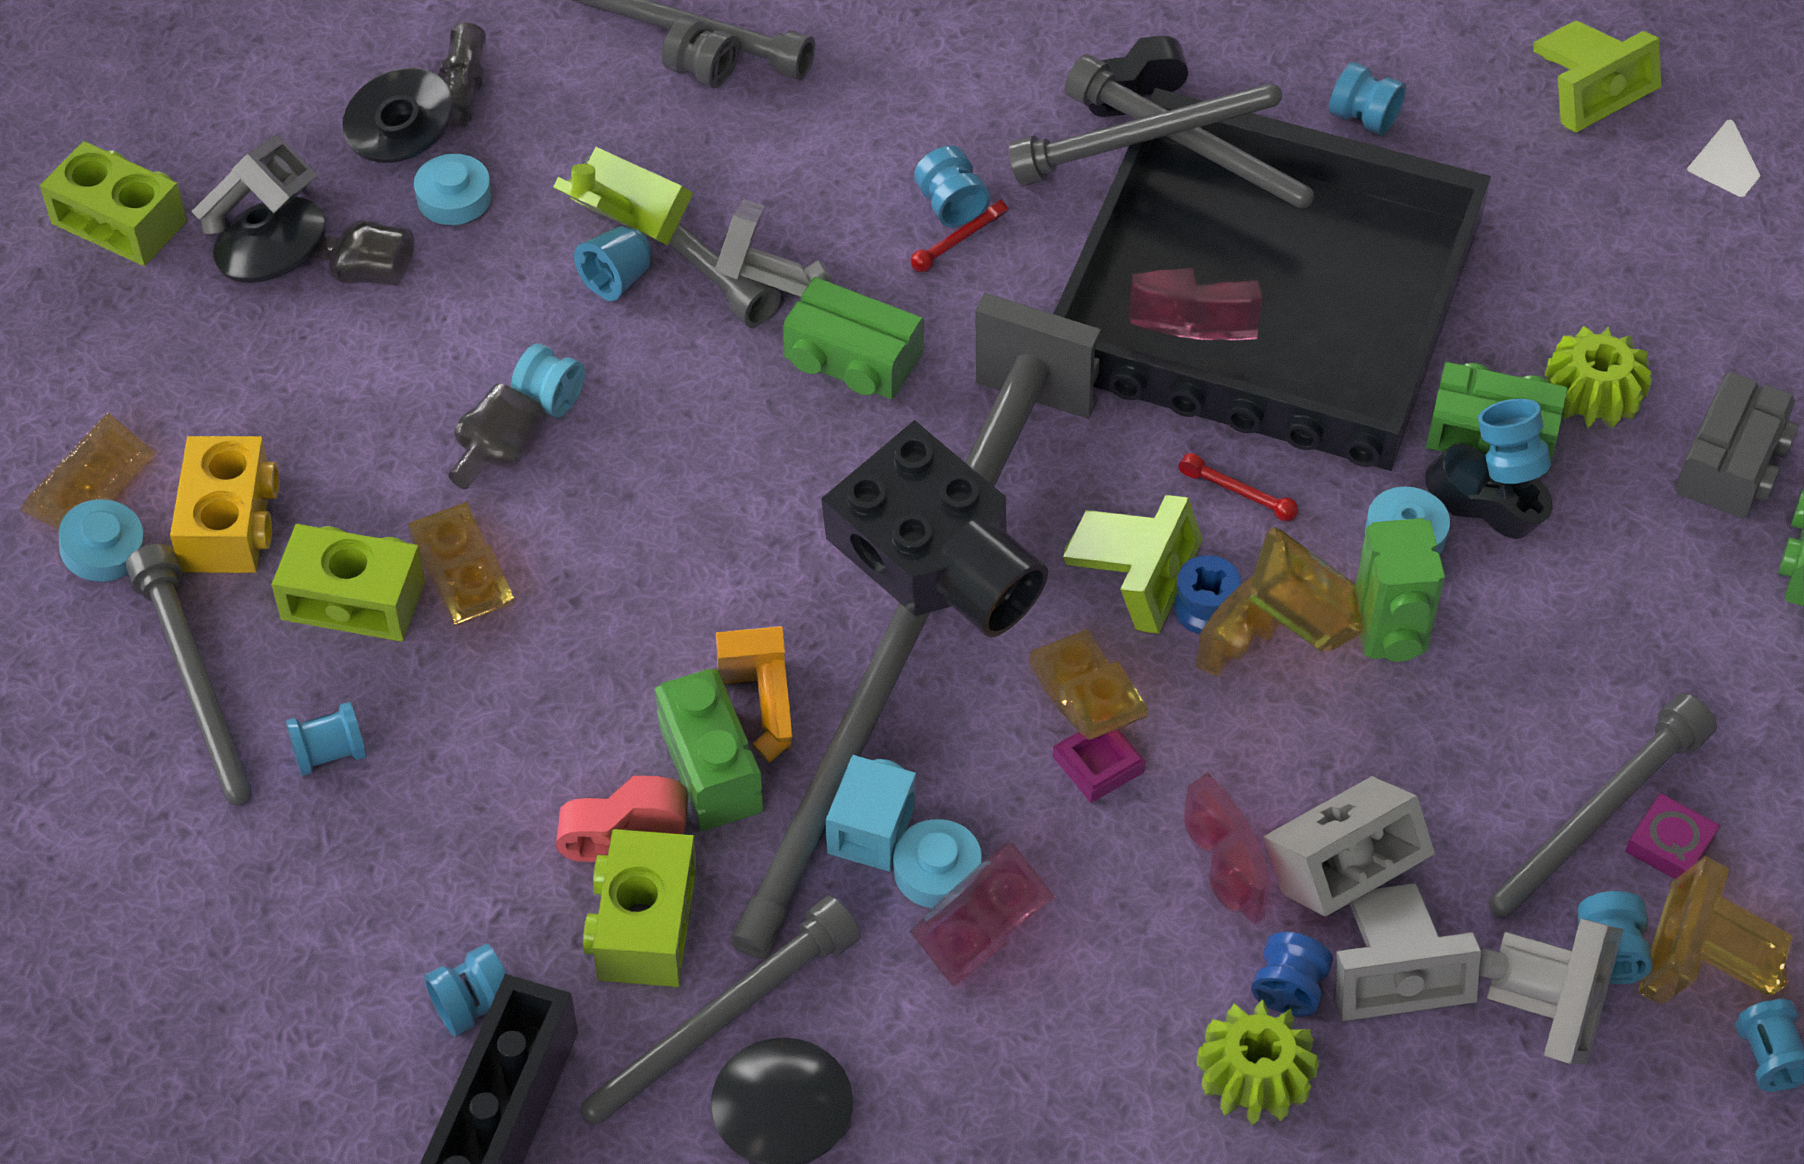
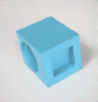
(871, 811)

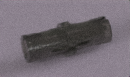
(463, 69)

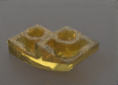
(460, 564)
(1232, 630)
(1085, 686)

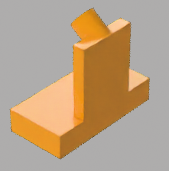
(760, 657)

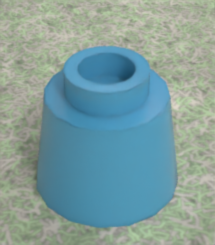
(613, 261)

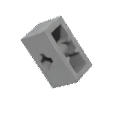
(1349, 845)

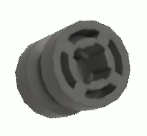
(699, 51)

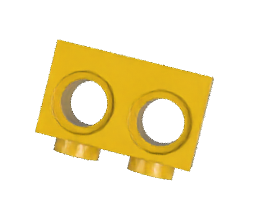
(223, 504)

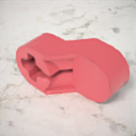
(638, 805)

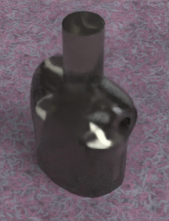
(368, 253)
(495, 432)

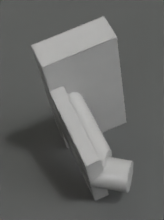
(269, 171)
(742, 259)
(1403, 959)
(1557, 983)

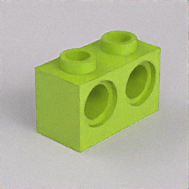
(114, 202)

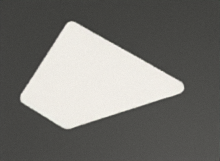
(1726, 161)

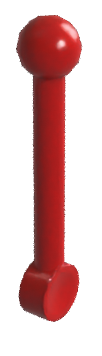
(923, 259)
(1194, 467)

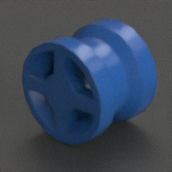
(1195, 604)
(1292, 973)

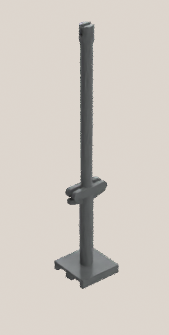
(1030, 361)

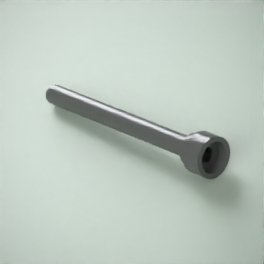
(788, 52)
(1093, 83)
(1035, 158)
(747, 299)
(157, 576)
(1680, 727)
(826, 931)

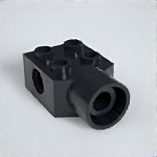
(933, 534)

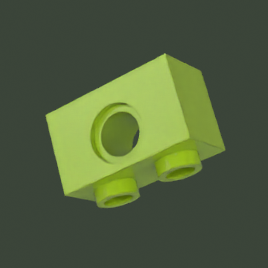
(349, 582)
(649, 943)

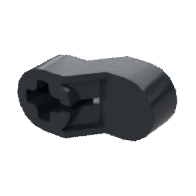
(1148, 65)
(1466, 490)

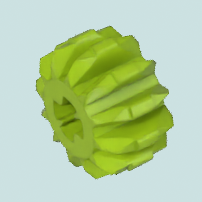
(1601, 375)
(1257, 1062)

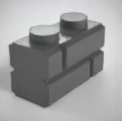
(1736, 445)

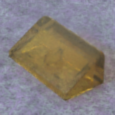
(91, 471)
(1305, 593)

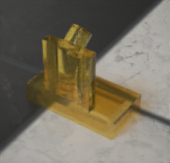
(1709, 928)

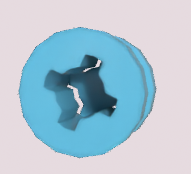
(549, 379)

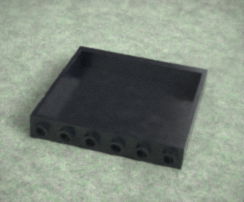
(1344, 284)

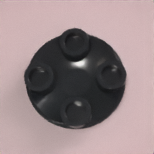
(782, 1102)

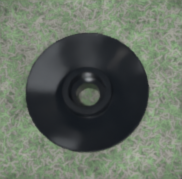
(398, 115)
(269, 244)

